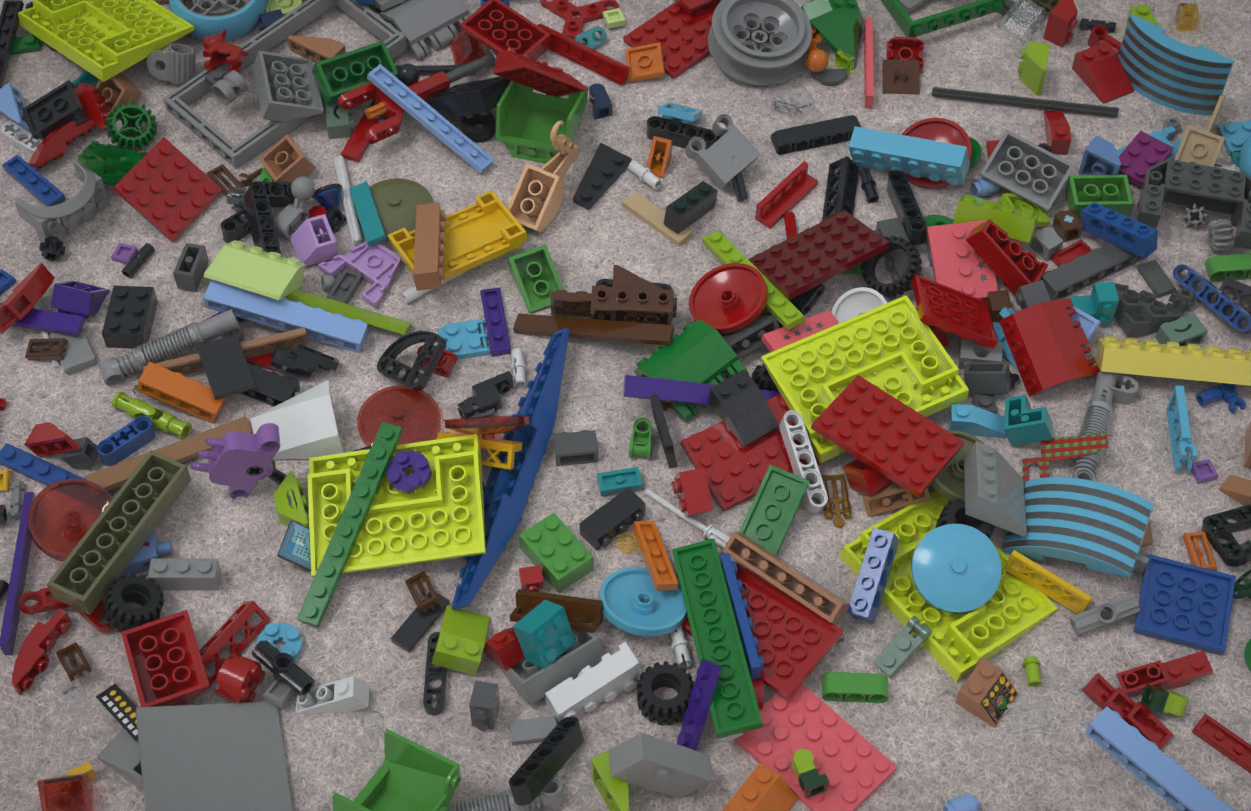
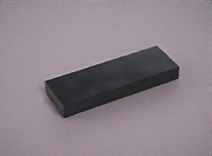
(418, 624)

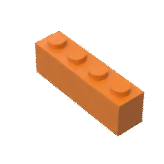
(180, 392)

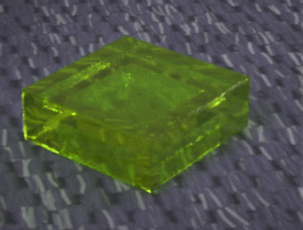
(844, 61)

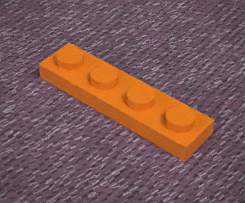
(655, 555)

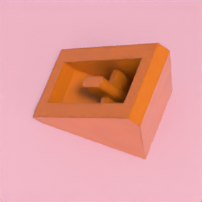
(659, 156)

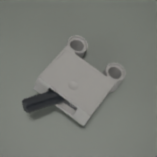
(726, 157)

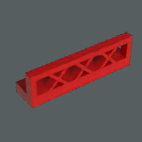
(779, 201)
(227, 631)

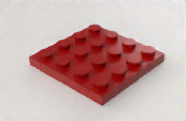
(167, 189)
(954, 311)

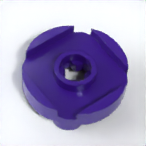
(412, 482)

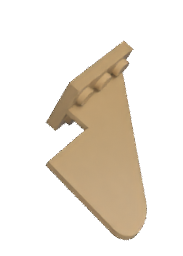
(1200, 145)

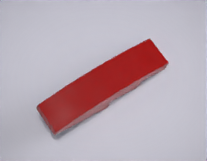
(1133, 713)

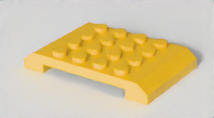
(471, 236)

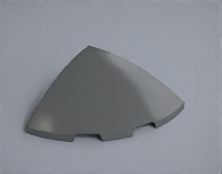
(1141, 312)

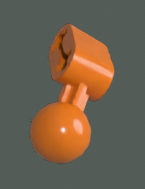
(816, 59)

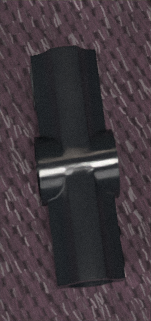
(283, 667)

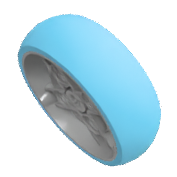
(214, 16)

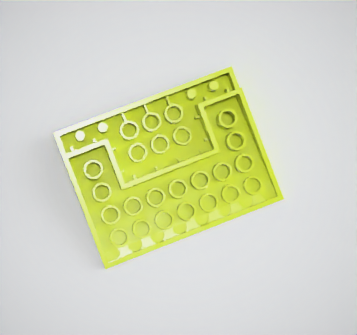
(104, 33)
(883, 347)
(403, 528)
(956, 638)

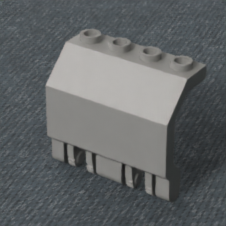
(426, 22)

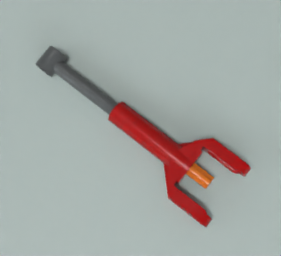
(423, 88)

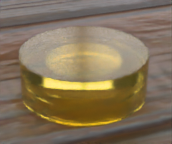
(627, 542)

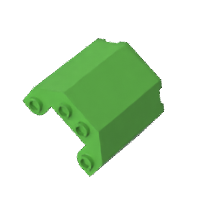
(528, 117)
(407, 780)

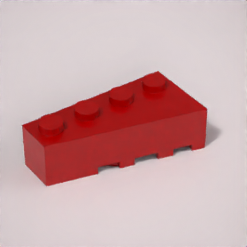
(1005, 256)
(864, 478)

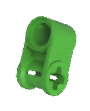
(641, 441)

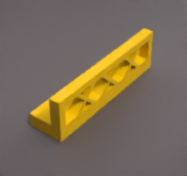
(492, 444)
(1047, 583)

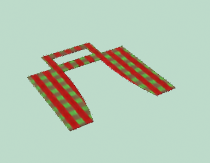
(1064, 448)

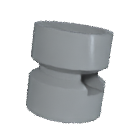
(229, 87)

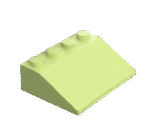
(256, 270)

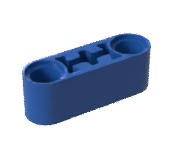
(126, 441)

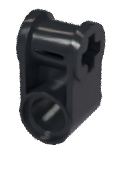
(235, 226)

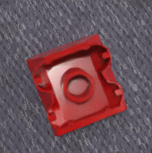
(906, 49)

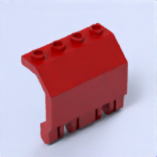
(1048, 346)

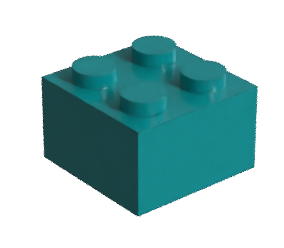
(544, 634)

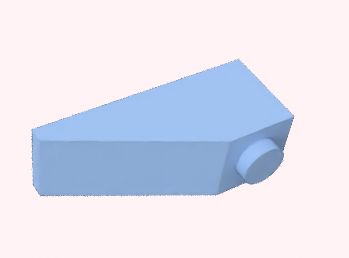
(12, 104)

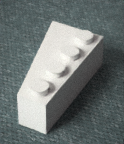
(595, 684)

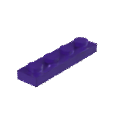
(699, 704)

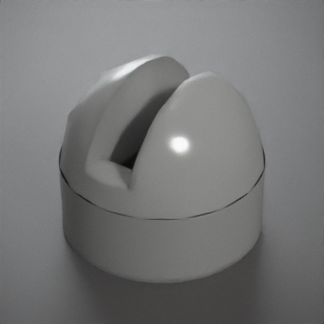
(327, 282)

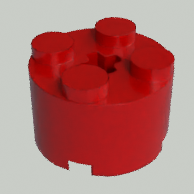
(239, 679)

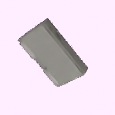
(78, 352)

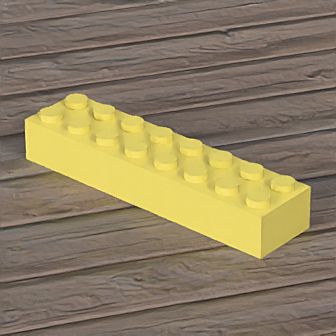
(1174, 361)

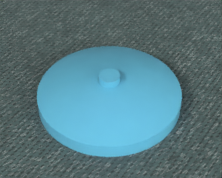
(956, 568)
(637, 607)

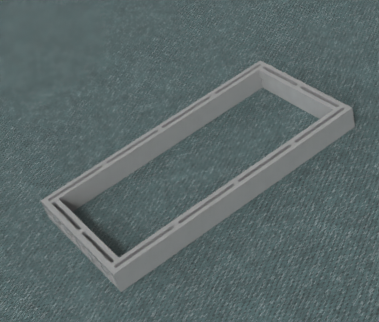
(179, 100)

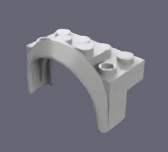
(67, 216)

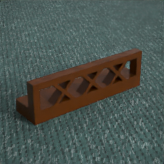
(577, 609)

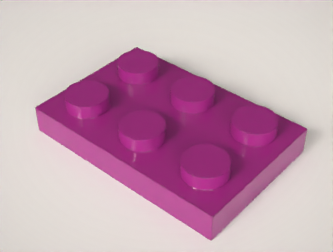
(1142, 154)

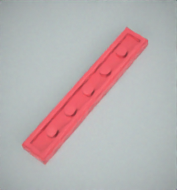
(868, 63)

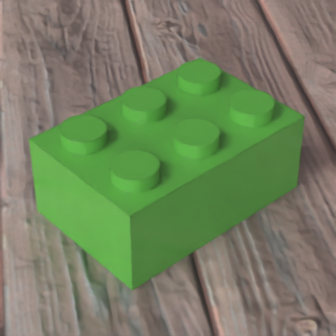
(1106, 190)
(557, 551)

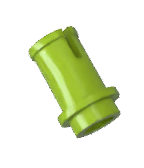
(1031, 667)

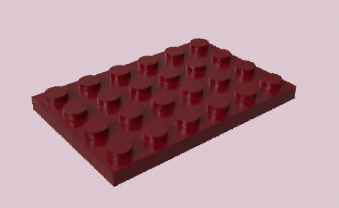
(819, 254)

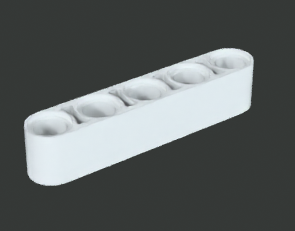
(804, 452)

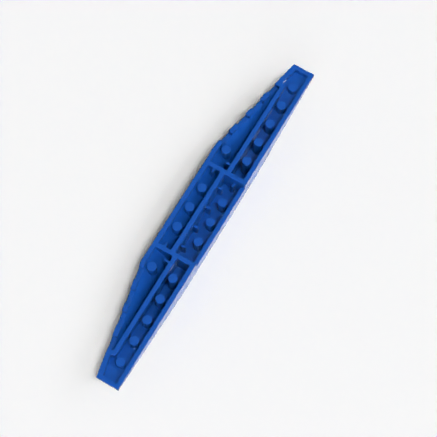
(509, 489)

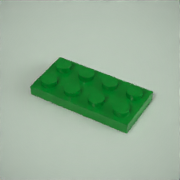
(774, 508)

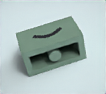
(338, 121)
(1183, 331)

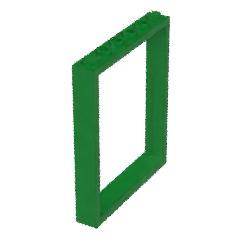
(942, 19)

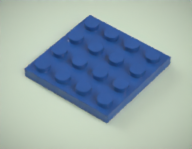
(1185, 604)

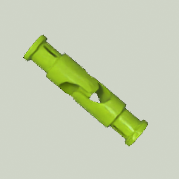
(138, 408)

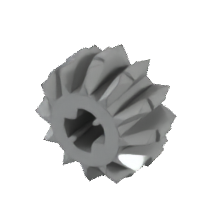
(1220, 235)

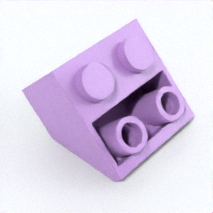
(314, 241)

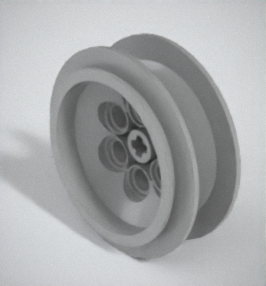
(759, 40)

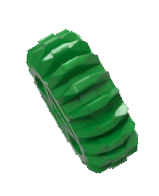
(139, 116)

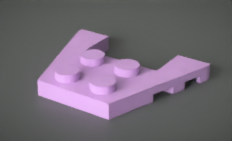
(374, 262)

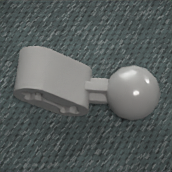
(294, 214)

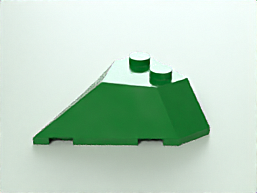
(838, 22)
(109, 161)

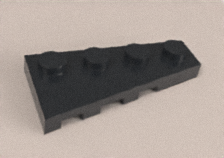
(600, 175)

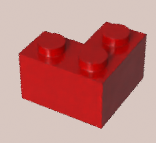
(693, 491)

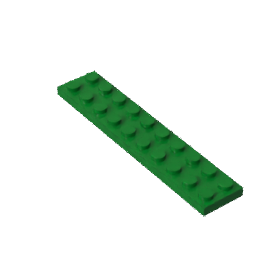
(717, 637)

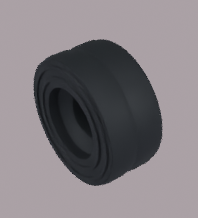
(481, 134)

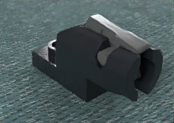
(302, 362)
(486, 396)

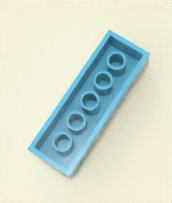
(910, 155)

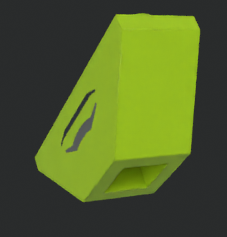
(290, 503)

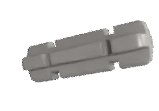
(17, 498)

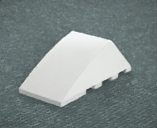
(304, 424)

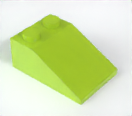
(461, 640)
(611, 789)

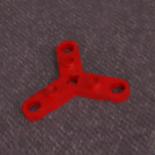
(587, 13)
(46, 603)

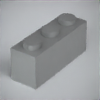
(185, 573)

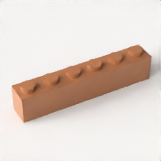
(429, 246)
(786, 577)

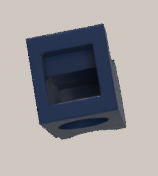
(600, 101)

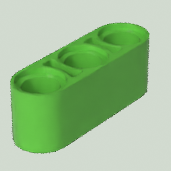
(1231, 266)
(855, 687)

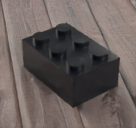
(129, 316)

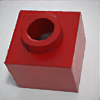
(531, 578)

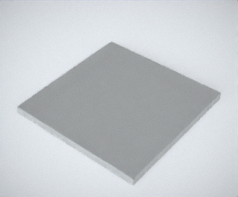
(213, 758)

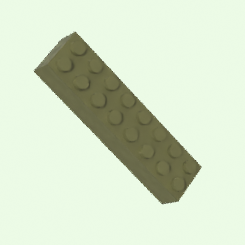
(119, 532)

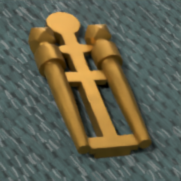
(846, 507)

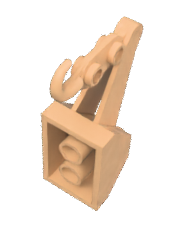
(541, 189)

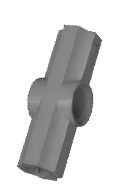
(1117, 609)

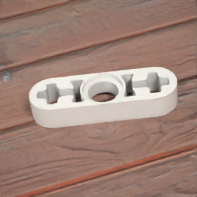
(20, 132)

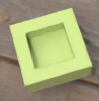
(614, 18)

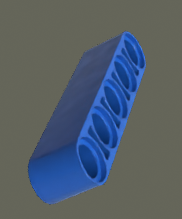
(1206, 294)

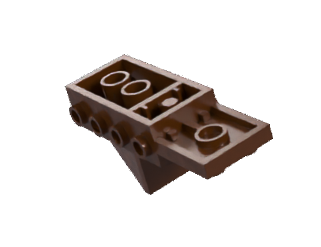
(629, 294)

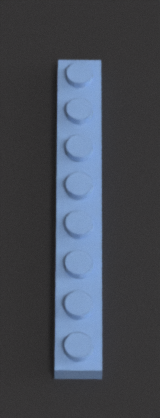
(430, 118)

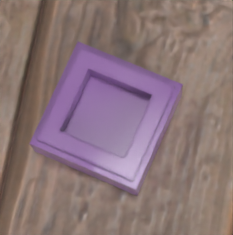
(124, 253)
(1204, 471)

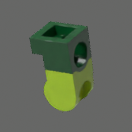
(1164, 700)
(807, 774)

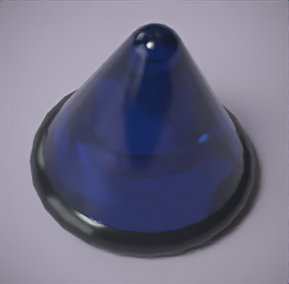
(328, 195)

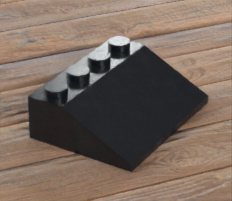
(469, 98)

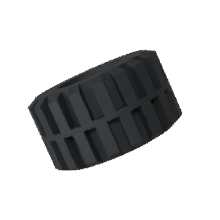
(955, 513)
(135, 590)
(664, 676)

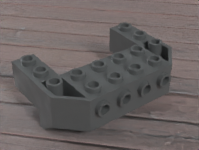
(1200, 184)

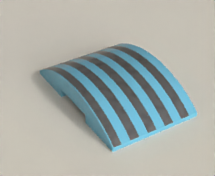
(1171, 70)
(1082, 524)

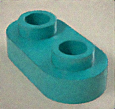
(590, 37)

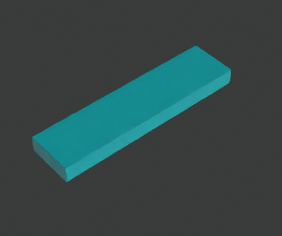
(368, 213)

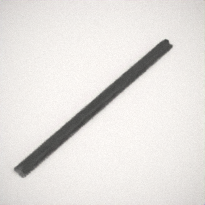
(1025, 101)

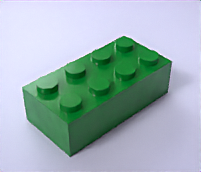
(350, 70)

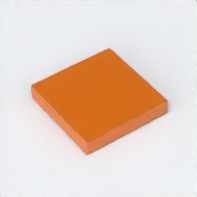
(645, 62)

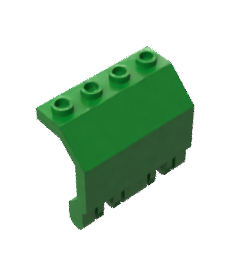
(693, 356)

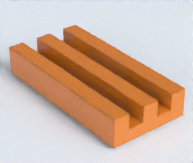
(1191, 553)

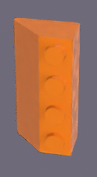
(763, 792)

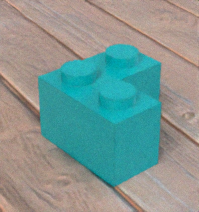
(1100, 303)
(1026, 424)

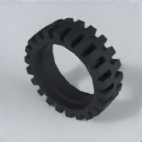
(906, 279)

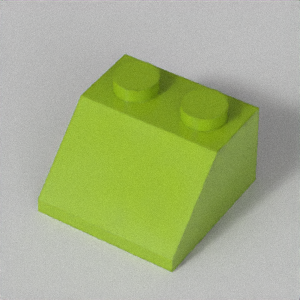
(1034, 65)

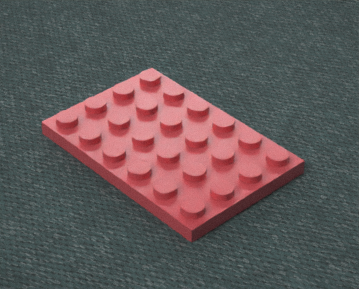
(838, 750)

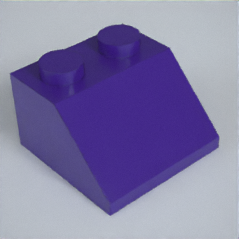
(78, 298)

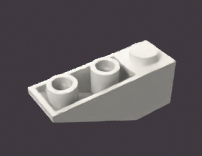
(334, 697)

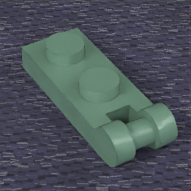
(902, 647)

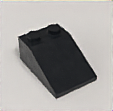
(742, 408)

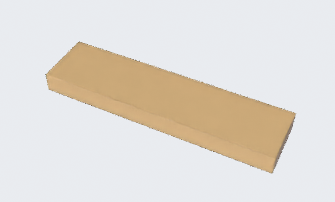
(654, 217)

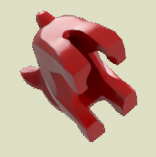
(222, 53)

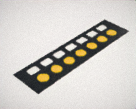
(120, 708)

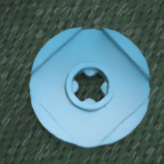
(285, 633)

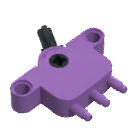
(242, 459)

